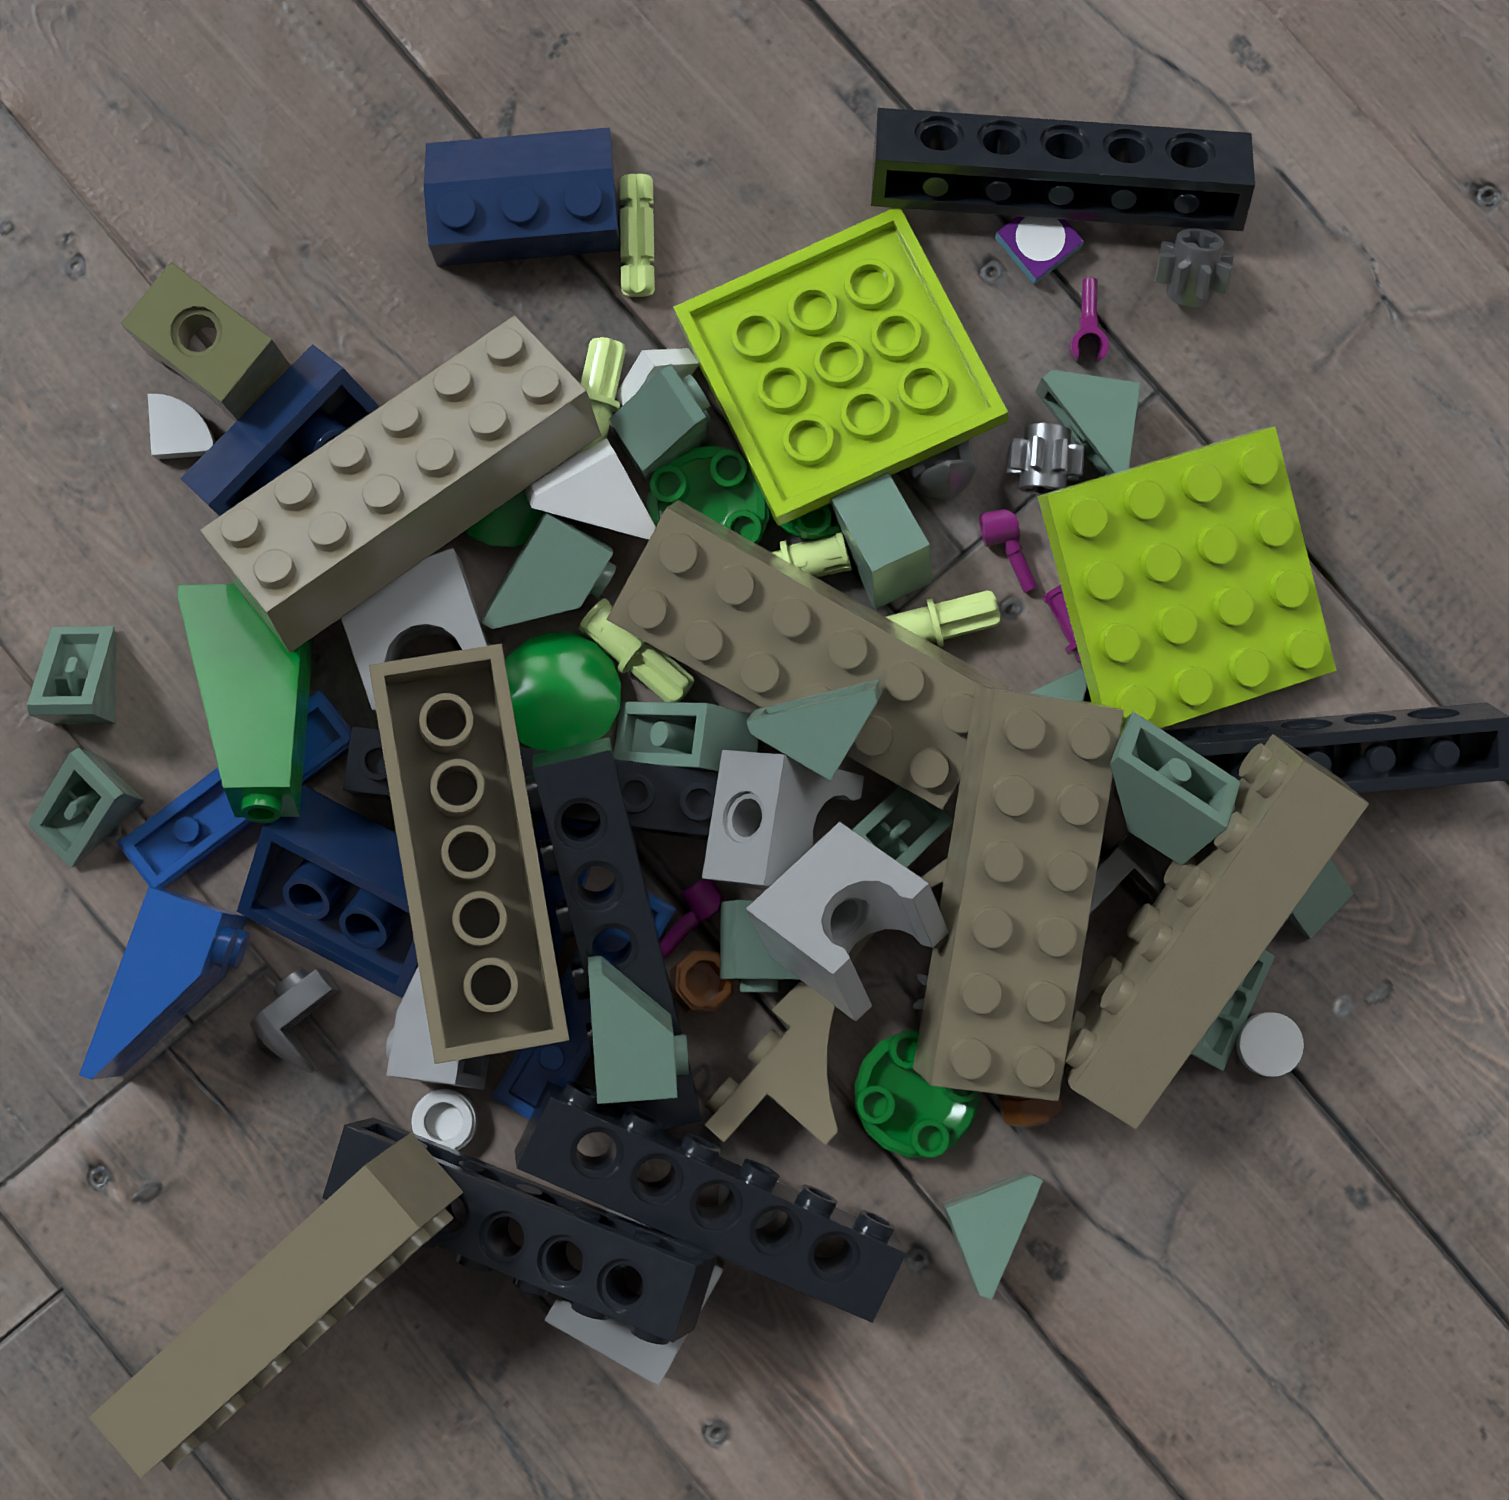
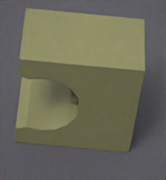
(233, 369)

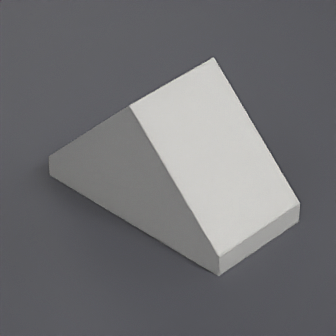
(593, 491)

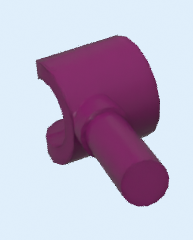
(1089, 321)
(1003, 528)
(704, 901)

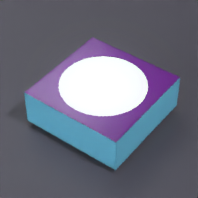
(1038, 244)

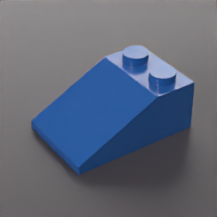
(168, 967)

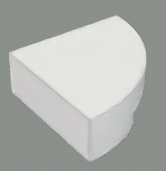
(650, 363)
(176, 429)

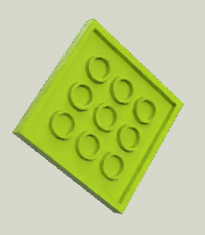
(840, 364)
(1189, 581)

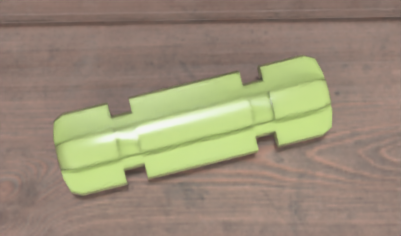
(637, 235)

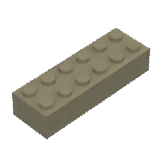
(402, 482)
(791, 636)
(468, 853)
(1017, 893)
(1206, 930)
(279, 1308)

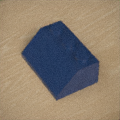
(521, 197)
(283, 427)
(336, 890)

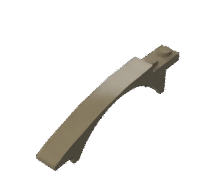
(791, 1065)

